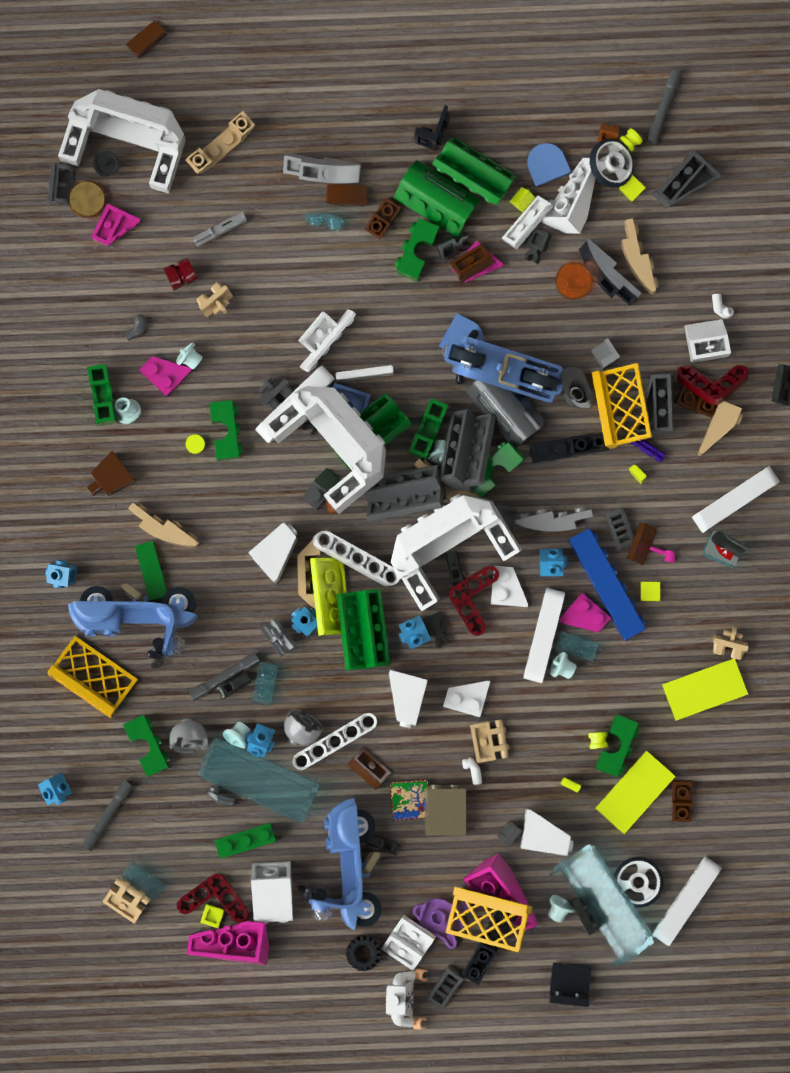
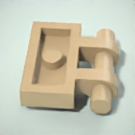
(483, 741)
(124, 904)

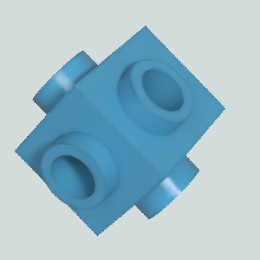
(552, 562)
(61, 573)
(307, 628)
(414, 632)
(260, 740)
(55, 789)

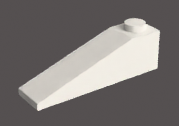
(573, 201)

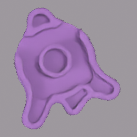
(435, 917)

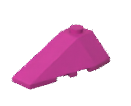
(497, 879)
(236, 943)

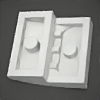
(408, 942)

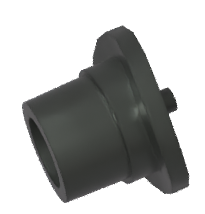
(106, 163)

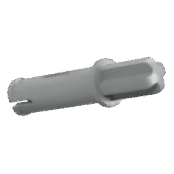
(220, 229)

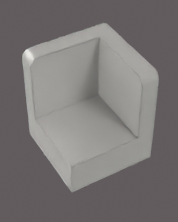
(605, 354)

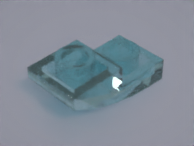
(332, 222)
(577, 647)
(265, 683)
(143, 880)

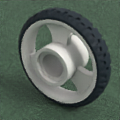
(616, 158)
(643, 865)

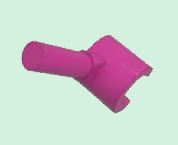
(669, 555)

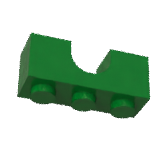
(422, 234)
(102, 395)
(428, 429)
(228, 447)
(508, 457)
(142, 729)
(624, 730)
(245, 840)

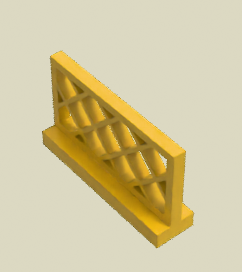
(607, 412)
(82, 690)
(495, 903)

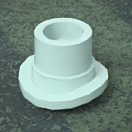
(189, 356)
(127, 410)
(438, 452)
(562, 666)
(237, 735)
(559, 908)

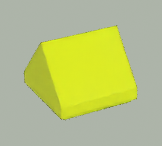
(522, 199)

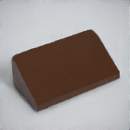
(146, 39)
(471, 263)
(641, 543)
(369, 768)

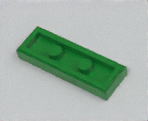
(151, 570)

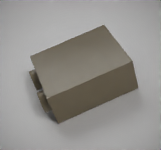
(445, 811)

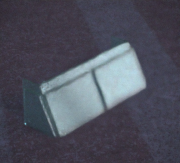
(258, 780)
(606, 903)

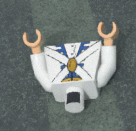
(400, 999)

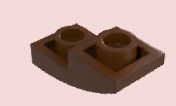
(346, 194)
(383, 218)
(693, 402)
(681, 800)

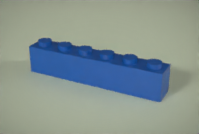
(606, 584)

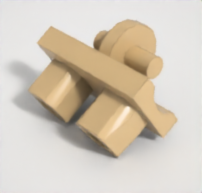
(216, 302)
(721, 643)

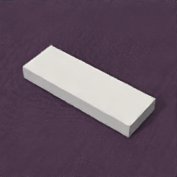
(527, 222)
(364, 373)

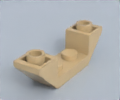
(222, 145)
(303, 567)

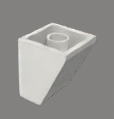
(275, 551)
(407, 697)
(543, 836)
(272, 892)

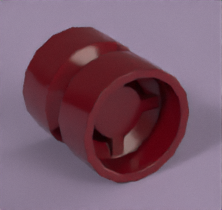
(180, 274)

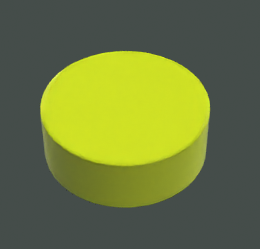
(195, 444)

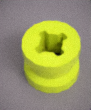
(631, 139)
(598, 740)

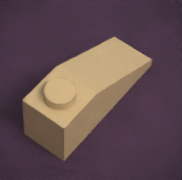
(723, 421)

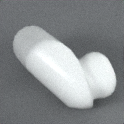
(720, 309)
(475, 770)

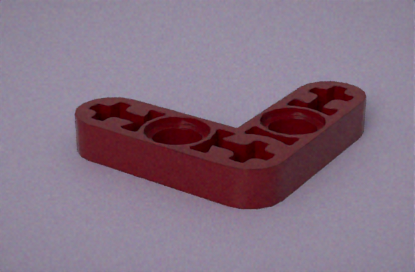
(715, 388)
(465, 600)
(211, 891)

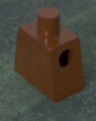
(110, 476)

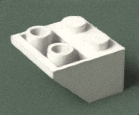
(707, 341)

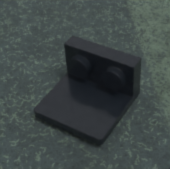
(426, 138)
(570, 984)

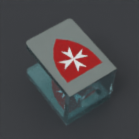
(718, 554)

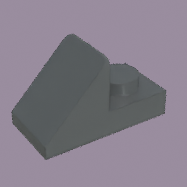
(321, 485)

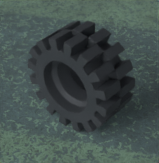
(363, 941)

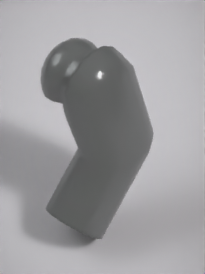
(138, 329)
(218, 798)

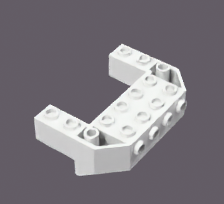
(129, 122)
(343, 431)
(442, 532)

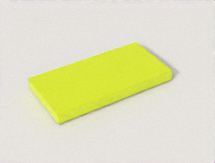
(328, 580)
(705, 689)
(635, 792)

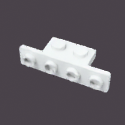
(322, 335)

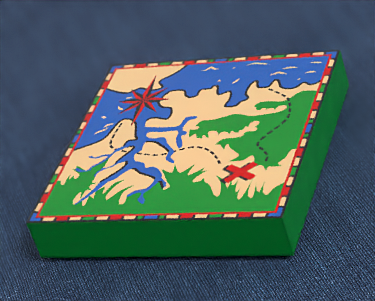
(408, 799)

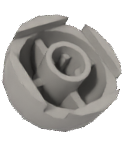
(301, 729)
(187, 736)

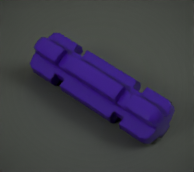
(649, 449)

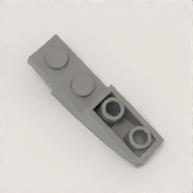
(319, 170)
(545, 520)

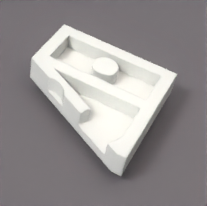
(507, 589)
(467, 698)

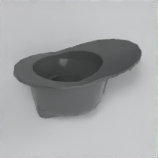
(577, 388)

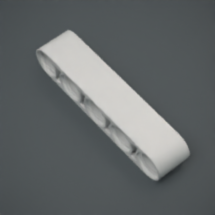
(319, 378)
(735, 499)
(347, 558)
(544, 635)
(325, 742)
(686, 901)

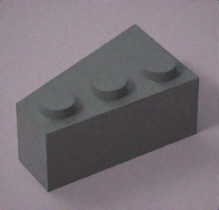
(685, 179)
(659, 406)

